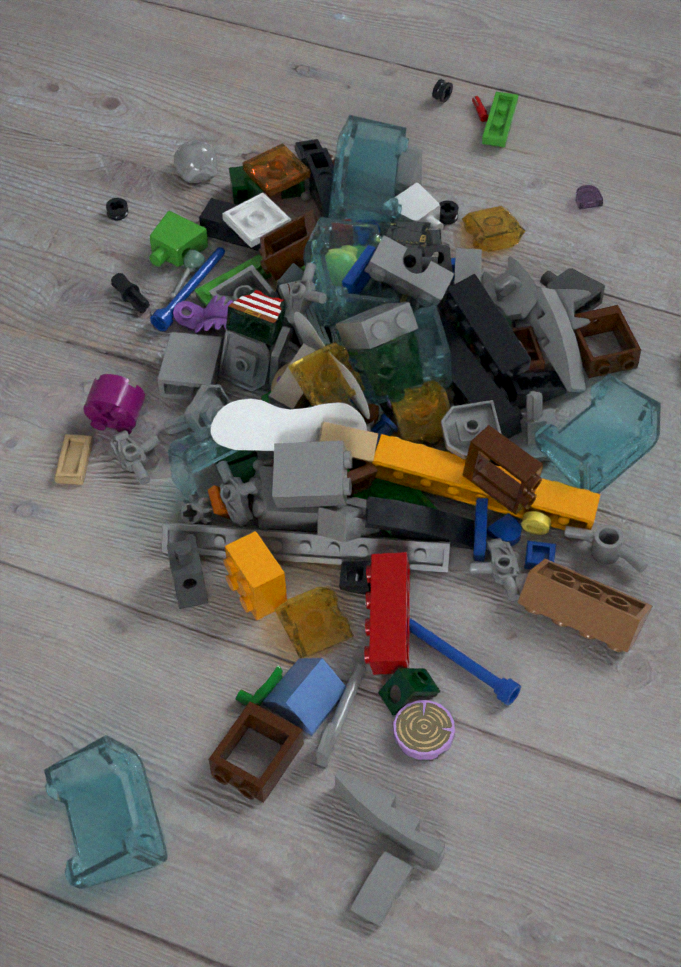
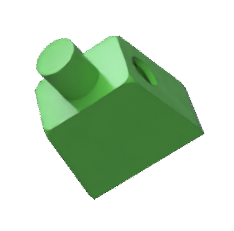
(174, 238)

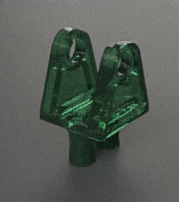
(393, 366)

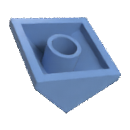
(306, 694)

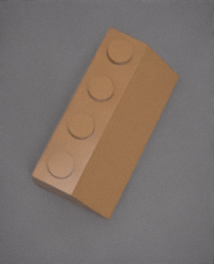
(584, 605)

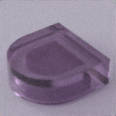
(588, 197)

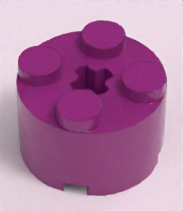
(113, 403)

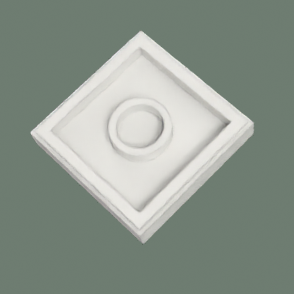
(255, 218)

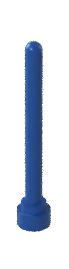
(164, 317)
(505, 689)

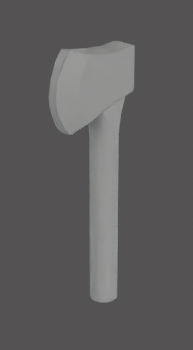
(329, 737)

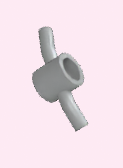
(607, 545)

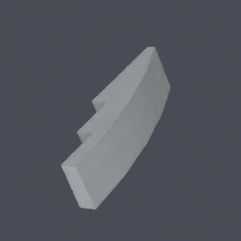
(563, 346)
(380, 811)

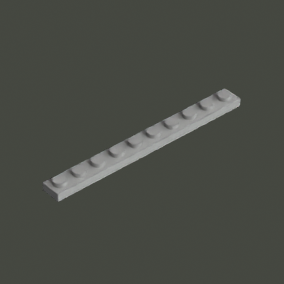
(309, 546)

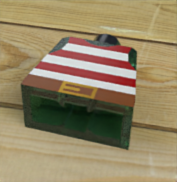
(257, 315)

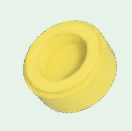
(536, 523)

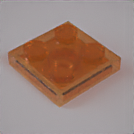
(276, 170)

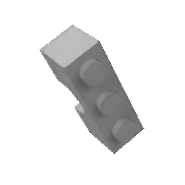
(388, 266)

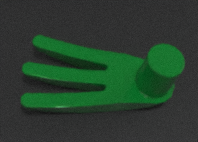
(259, 696)

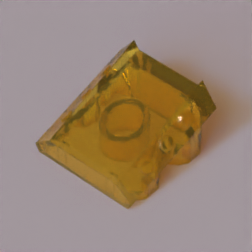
(493, 228)
(321, 376)
(421, 412)
(314, 621)

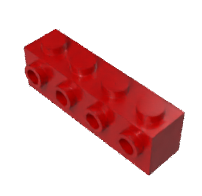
(388, 613)

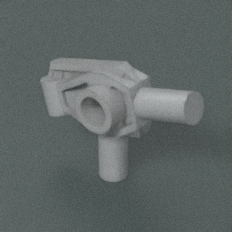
(303, 294)
(132, 455)
(235, 494)
(502, 566)

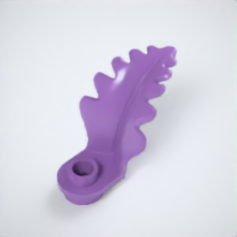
(213, 314)

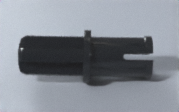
(130, 292)

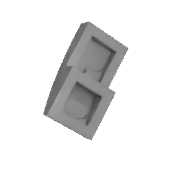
(382, 888)

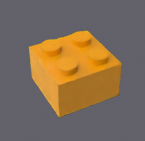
(255, 575)

